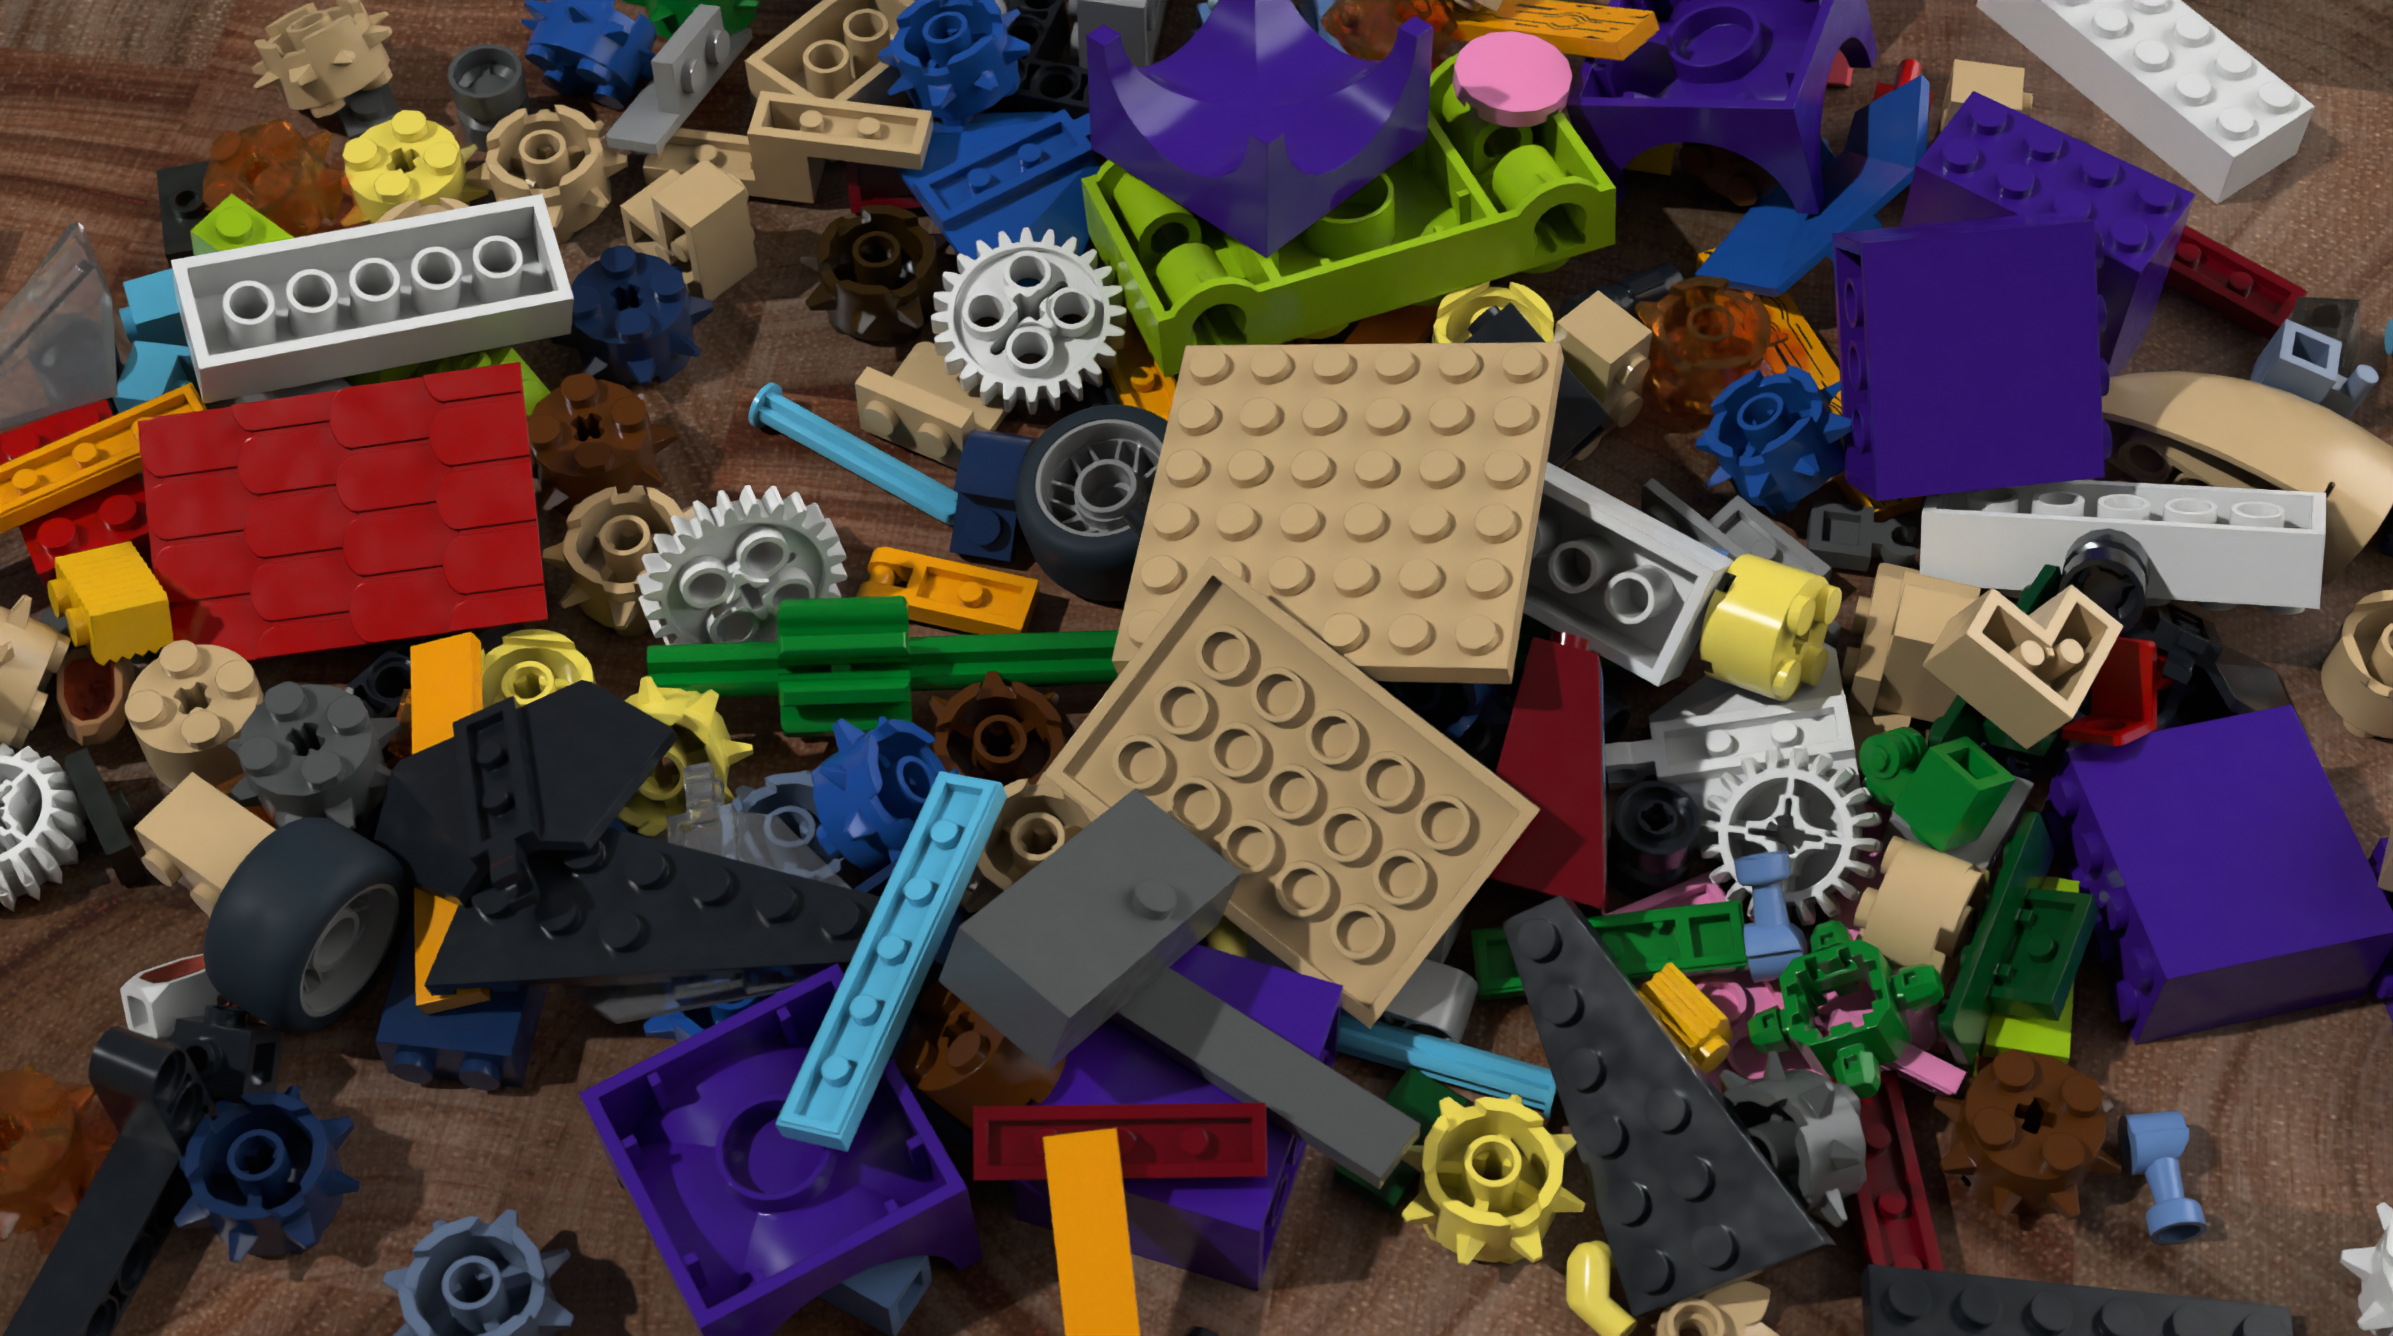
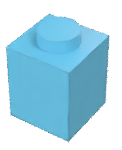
(153, 310)

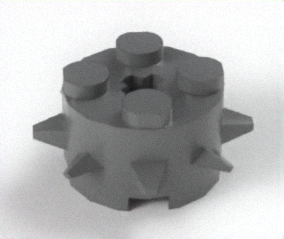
(312, 755)
(1805, 1132)

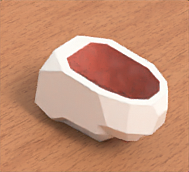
(168, 992)

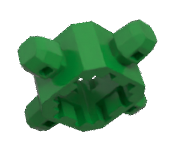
(1840, 966)

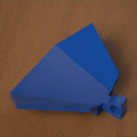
(1006, 177)
(1778, 246)

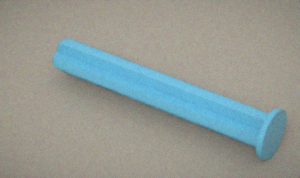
(852, 453)
(1449, 1062)

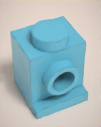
(153, 371)

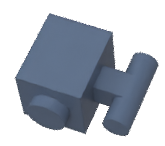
(2308, 367)

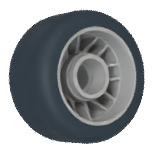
(1080, 487)
(306, 925)

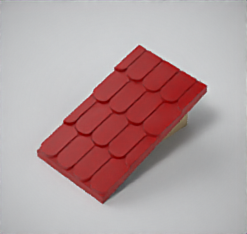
(347, 515)

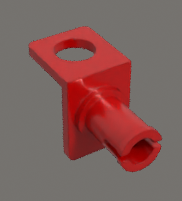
(2123, 695)

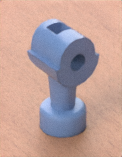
(1772, 938)
(2152, 1148)

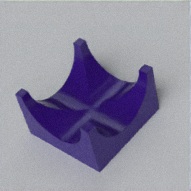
(1724, 78)
(1259, 117)
(759, 1217)

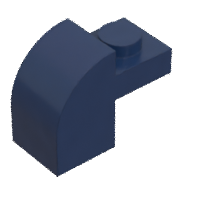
(986, 485)

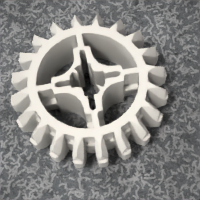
(1794, 805)
(30, 847)

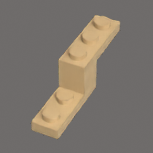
(794, 138)

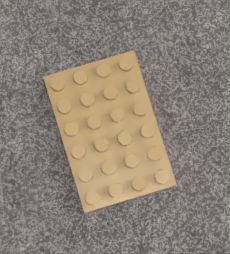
(1306, 777)

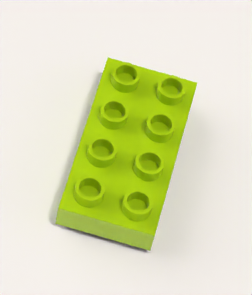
(1437, 221)

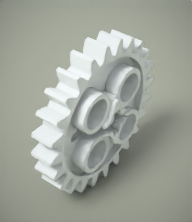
(989, 290)
(735, 565)

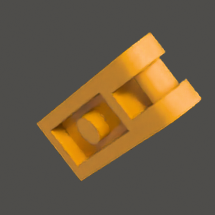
(953, 592)

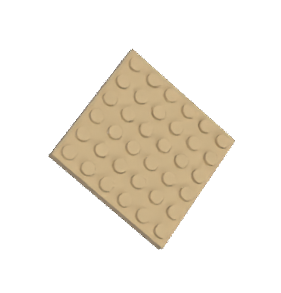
(1360, 495)

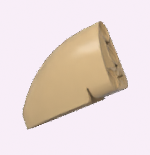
(2252, 437)

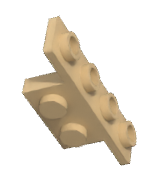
(1865, 665)

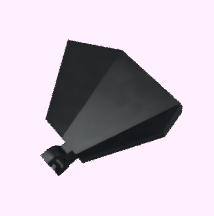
(2192, 640)
(515, 787)

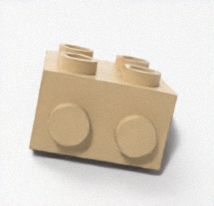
(924, 406)

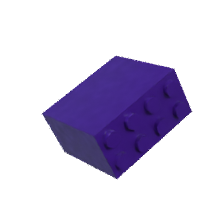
(2009, 164)
(1971, 354)
(2217, 874)
(1200, 1223)

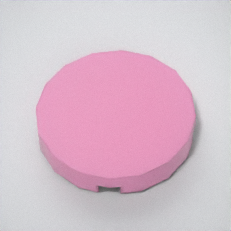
(1512, 78)

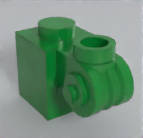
(1939, 790)

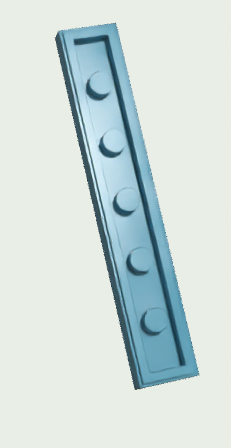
(891, 962)

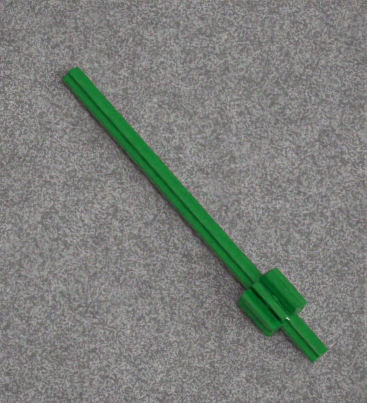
(861, 665)

